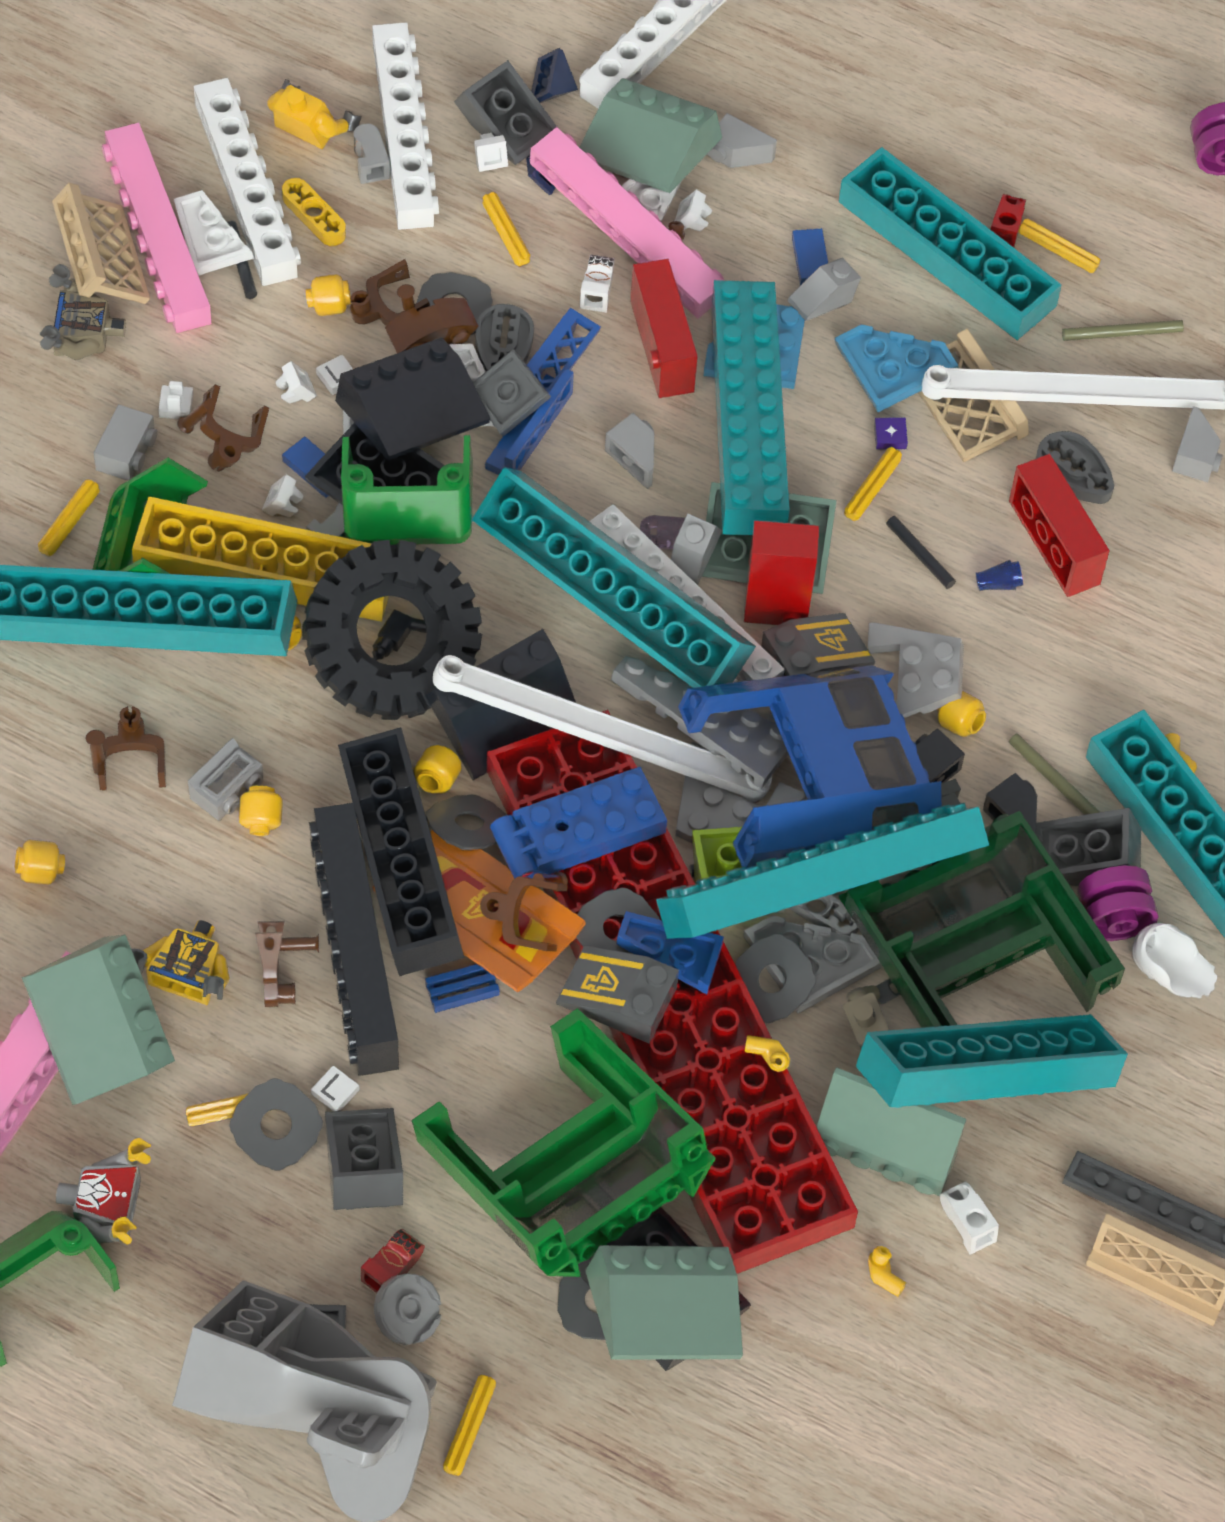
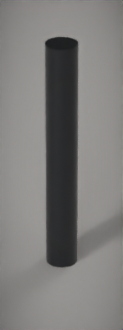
(244, 272)
(921, 552)

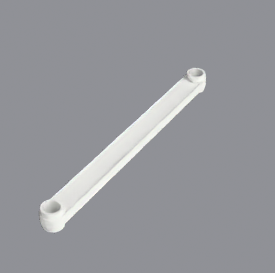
(1073, 388)
(470, 681)

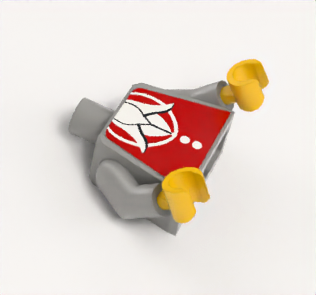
(108, 1194)

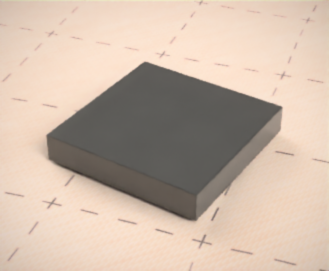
(510, 392)

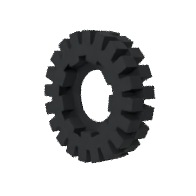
(377, 573)

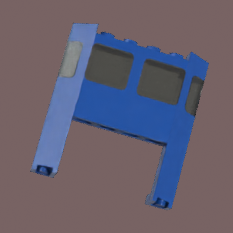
(844, 747)

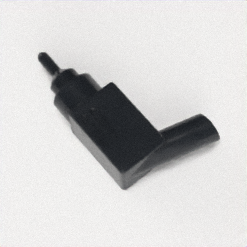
(395, 633)

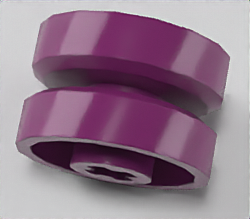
(1209, 139)
(1119, 901)

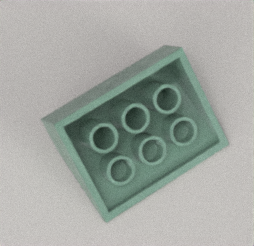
(650, 135)
(732, 552)
(98, 1018)
(902, 1143)
(667, 1302)

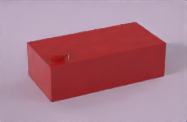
(663, 328)
(1058, 525)
(780, 572)

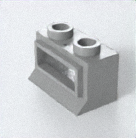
(224, 779)

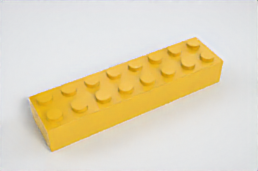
(223, 544)

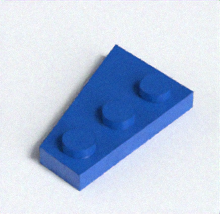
(691, 956)

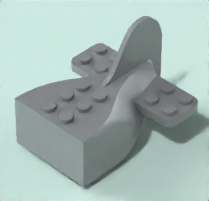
(298, 1370)

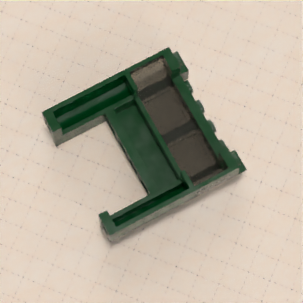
(978, 917)

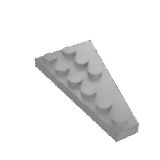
(739, 735)

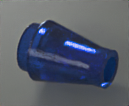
(1000, 577)

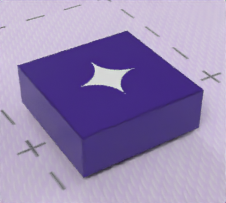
(890, 433)

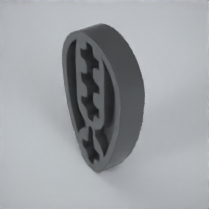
(489, 332)
(1084, 455)

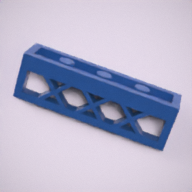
(561, 337)
(521, 441)

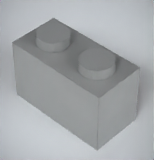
(125, 443)

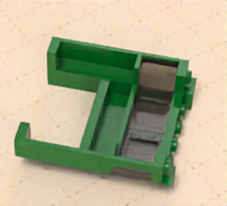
(593, 1170)

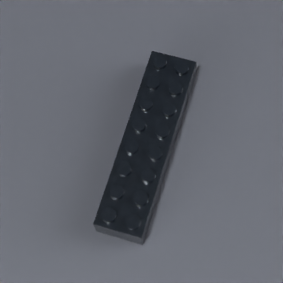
(400, 852)
(353, 940)

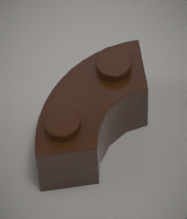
(447, 319)

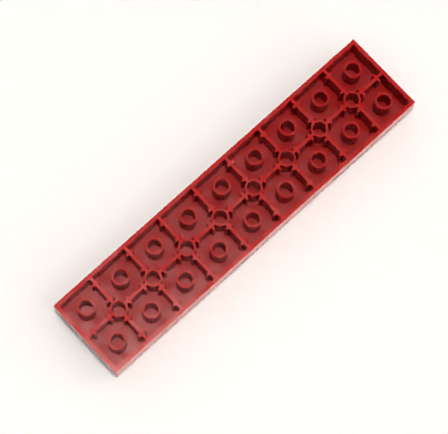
(771, 1170)

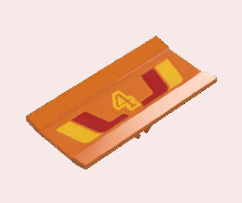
(467, 880)

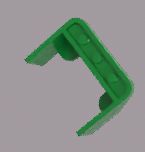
(126, 507)
(408, 512)
(45, 1237)

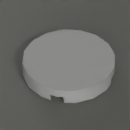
(407, 1309)

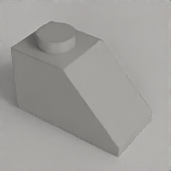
(742, 144)
(826, 289)
(633, 448)
(1198, 449)
(695, 546)

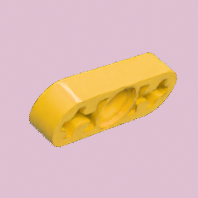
(311, 199)

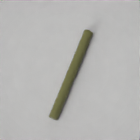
(1122, 330)
(1052, 775)

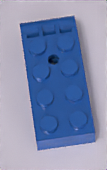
(594, 823)

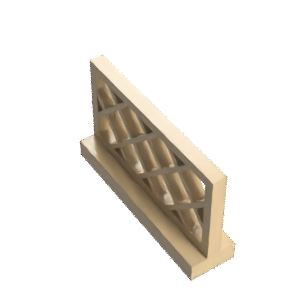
(85, 248)
(1007, 411)
(1159, 1269)

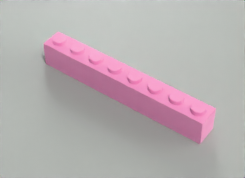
(623, 217)
(157, 228)

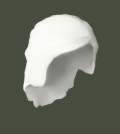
(1173, 961)

